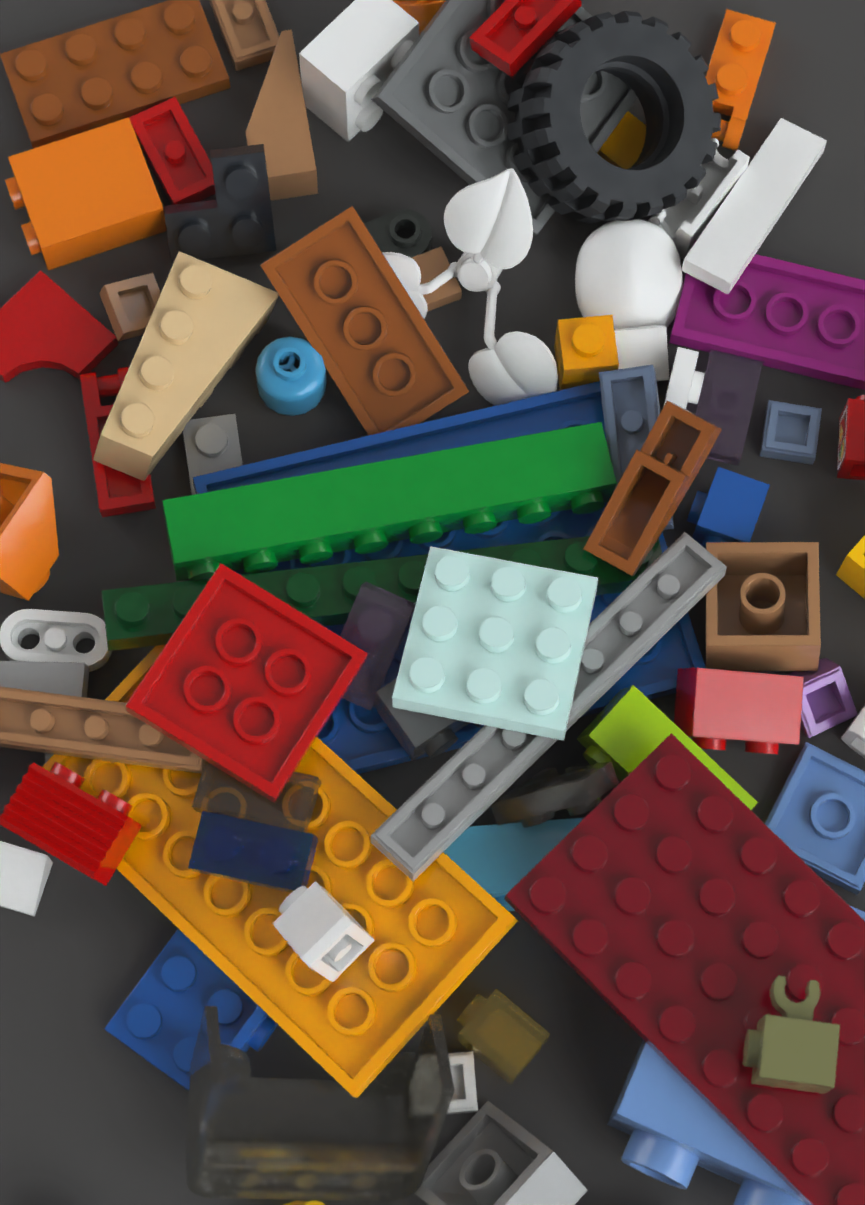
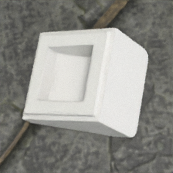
(22, 878)

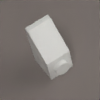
(321, 931)

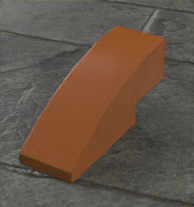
(652, 488)

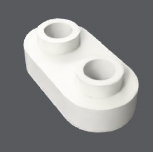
(58, 637)

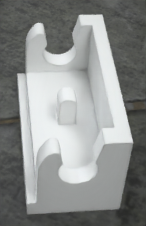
(691, 216)

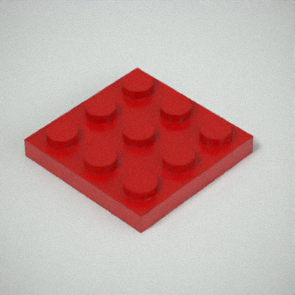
(246, 682)

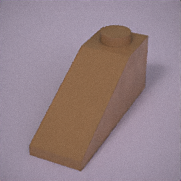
(283, 126)

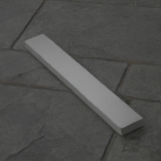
(498, 756)

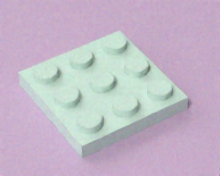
(495, 643)

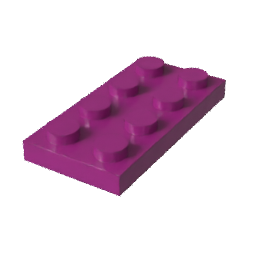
(781, 316)

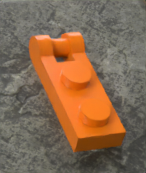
(736, 71)

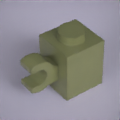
(793, 1048)

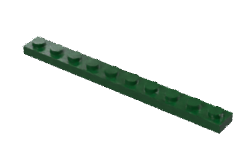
(327, 593)

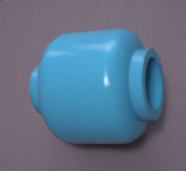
(290, 376)

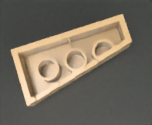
(186, 349)

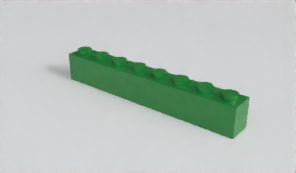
(390, 502)

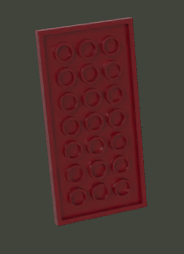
(682, 925)

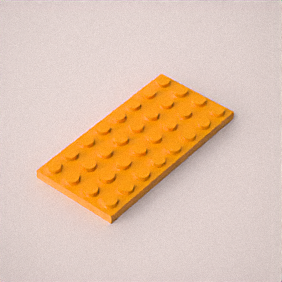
(423, 929)

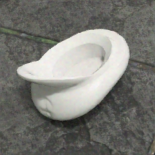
(629, 273)

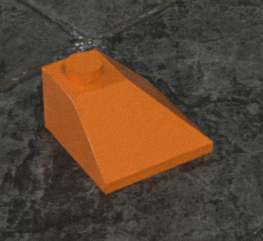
(26, 530)

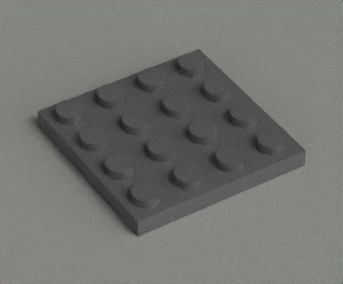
(461, 100)

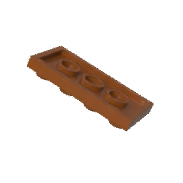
(114, 70)
(364, 325)

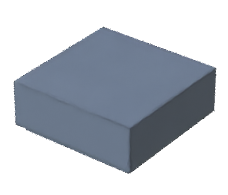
(790, 432)

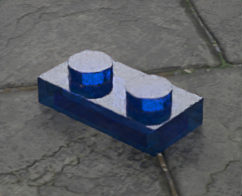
(252, 852)

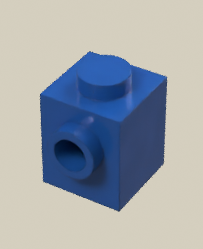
(728, 509)

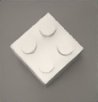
(352, 61)

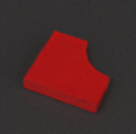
(51, 331)

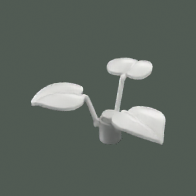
(495, 233)

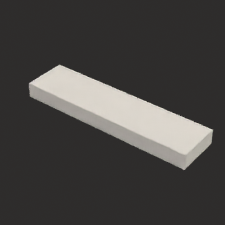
(753, 206)

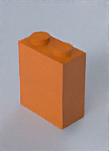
(85, 194)

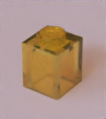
(501, 1034)

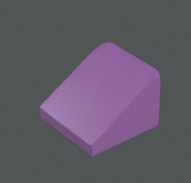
(824, 698)

